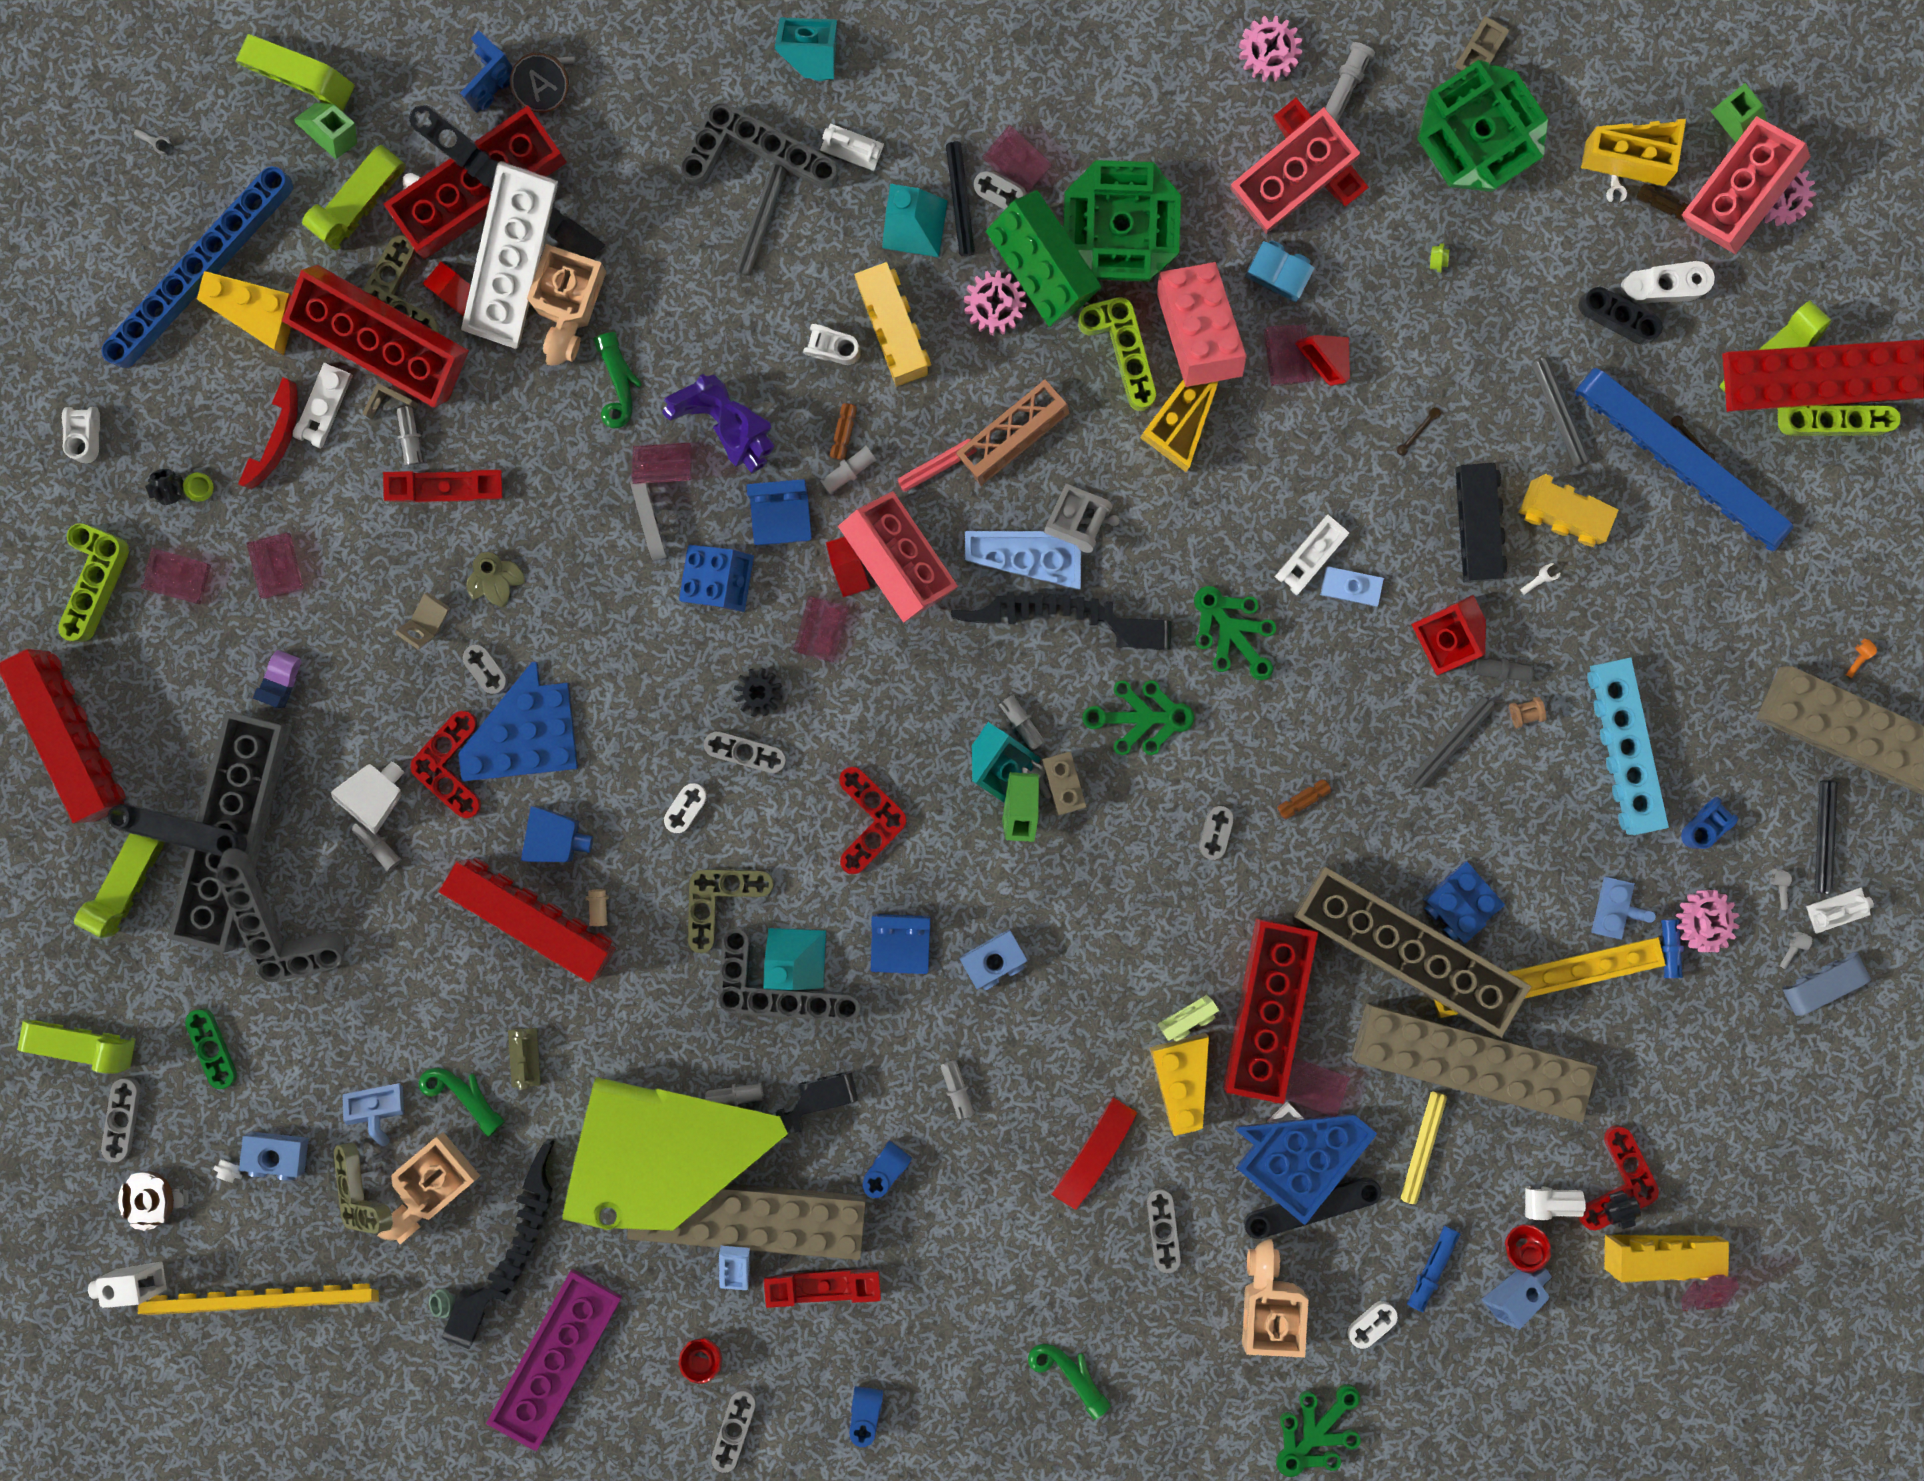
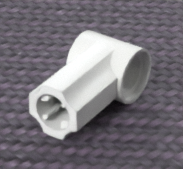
(1545, 1203)

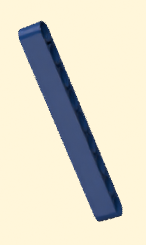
(183, 271)
(1685, 458)

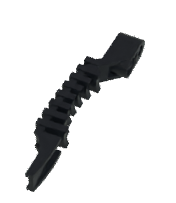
(479, 164)
(1129, 632)
(820, 1095)
(470, 1304)

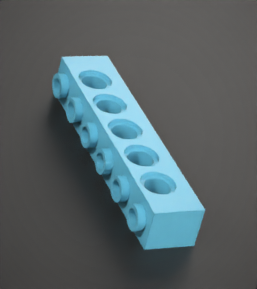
(1634, 729)

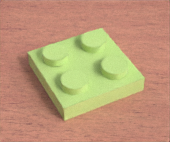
(1178, 1024)

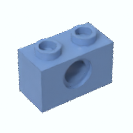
(1006, 947)
(256, 1160)

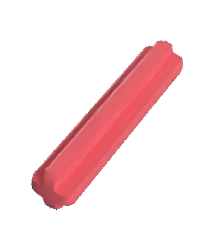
(932, 467)

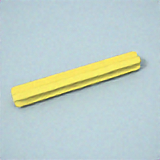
(1423, 1147)

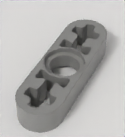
(650, 527)
(726, 739)
(110, 1125)
(1174, 1251)
(734, 1452)

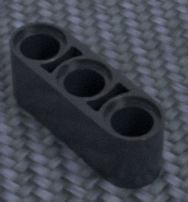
(1633, 314)

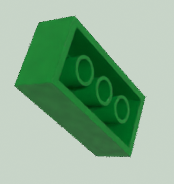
(1043, 258)

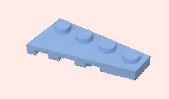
(1026, 554)

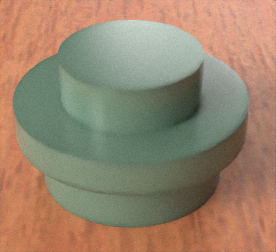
(441, 1303)

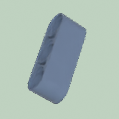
(1827, 985)

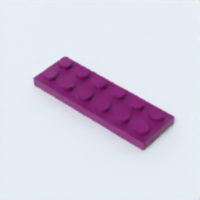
(554, 1359)

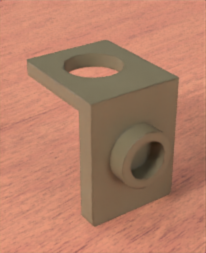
(378, 395)
(425, 621)

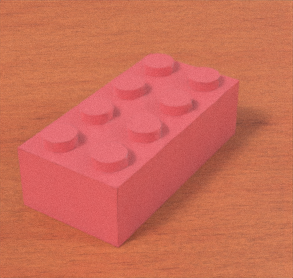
(1295, 170)
(1746, 185)
(1201, 324)
(897, 556)

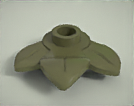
(493, 583)

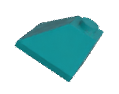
(808, 46)
(914, 221)
(996, 756)
(794, 959)

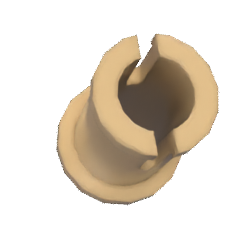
(597, 907)

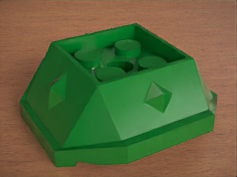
(1490, 99)
(1130, 193)

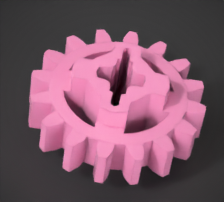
(1279, 55)
(1796, 191)
(1009, 304)
(1707, 921)

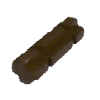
(1662, 201)

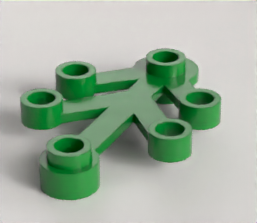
(1230, 629)
(1143, 718)
(1315, 1434)

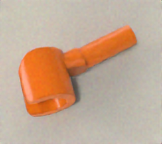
(1866, 650)

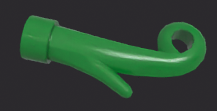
(620, 373)
(469, 1096)
(1079, 1377)

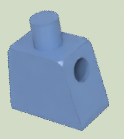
(1511, 1300)

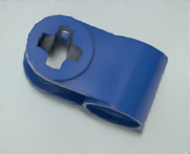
(1712, 821)
(888, 1167)
(865, 1411)

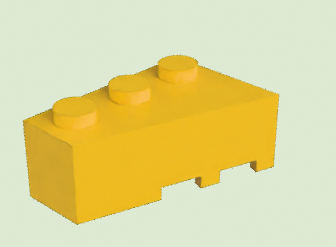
(1637, 151)
(249, 307)
(1180, 423)
(1567, 511)
(1182, 1081)

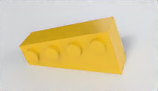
(891, 323)
(1665, 1257)

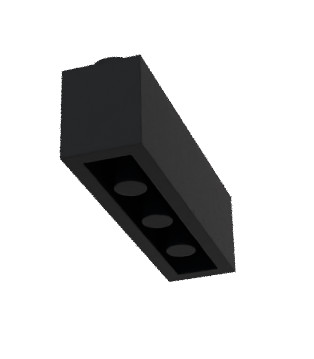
(1480, 522)

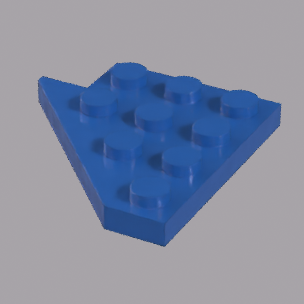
(524, 733)
(1303, 1158)

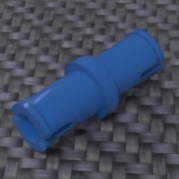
(1672, 949)

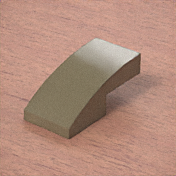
(1483, 43)

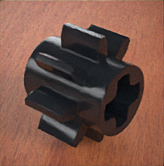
(165, 486)
(1622, 1210)

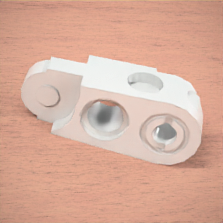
(1644, 285)

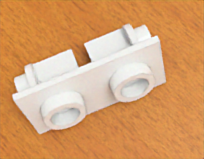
(851, 147)
(1839, 910)

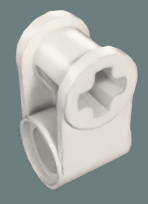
(826, 345)
(81, 427)

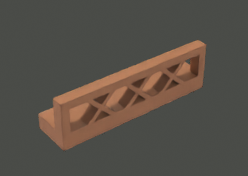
(1020, 440)

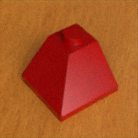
(1453, 635)

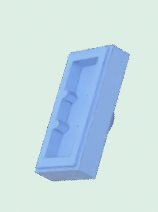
(1352, 586)
(734, 1267)

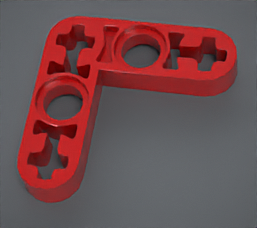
(439, 759)
(879, 825)
(1629, 1188)

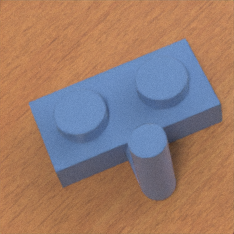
(1615, 908)
(372, 1106)

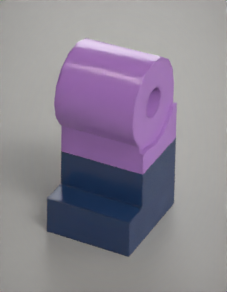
(278, 679)

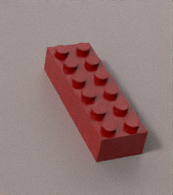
(453, 201)
(375, 335)
(61, 734)
(527, 919)
(1269, 1011)

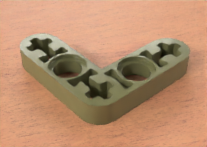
(387, 289)
(708, 897)
(354, 1211)

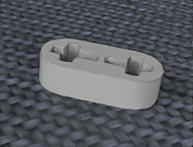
(1003, 184)
(479, 673)
(1209, 831)

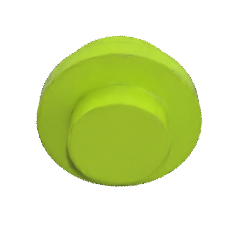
(1439, 257)
(198, 487)

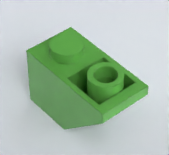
(1739, 111)
(328, 128)
(1021, 807)

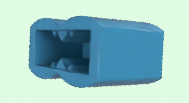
(1279, 270)

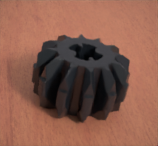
(758, 702)

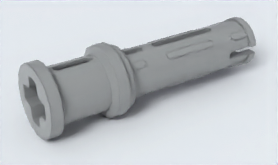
(1350, 75)

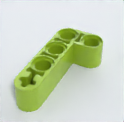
(295, 71)
(355, 198)
(1802, 330)
(1124, 355)
(1838, 420)
(87, 583)
(122, 882)
(104, 1052)

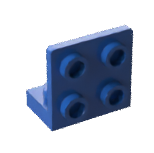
(491, 78)
(779, 512)
(716, 577)
(900, 943)

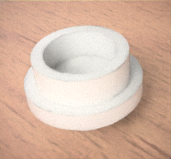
(227, 1171)

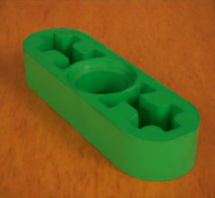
(199, 1045)

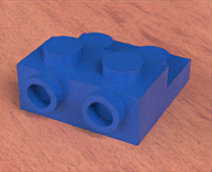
(1462, 903)

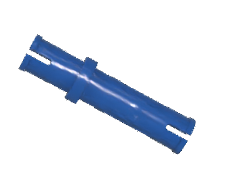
(1431, 1273)

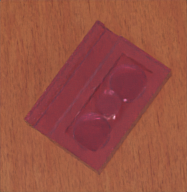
(1017, 159)
(1285, 360)
(661, 463)
(275, 565)
(175, 576)
(821, 629)
(1316, 1087)
(1712, 1294)

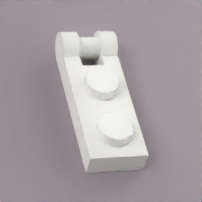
(322, 405)
(1312, 553)

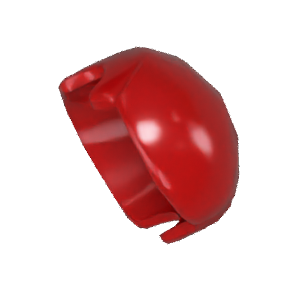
(1533, 1254)
(700, 1369)

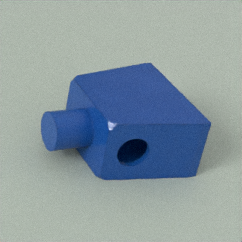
(553, 837)

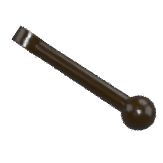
(1677, 421)
(1402, 449)

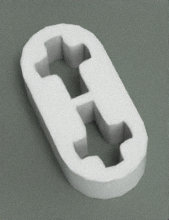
(679, 804)
(1368, 1319)

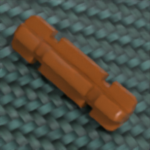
(843, 431)
(1304, 799)

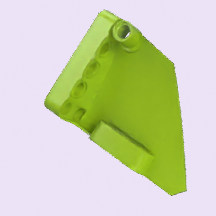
(659, 1155)

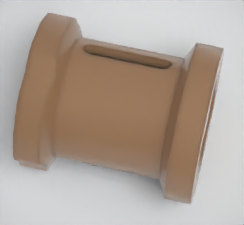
(1527, 712)

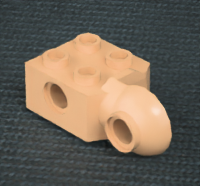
(565, 293)
(428, 1185)
(1272, 1309)

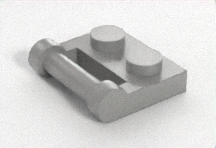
(1069, 514)

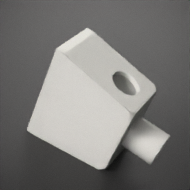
(370, 794)
(122, 1288)

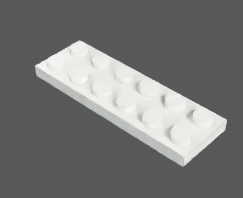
(509, 254)

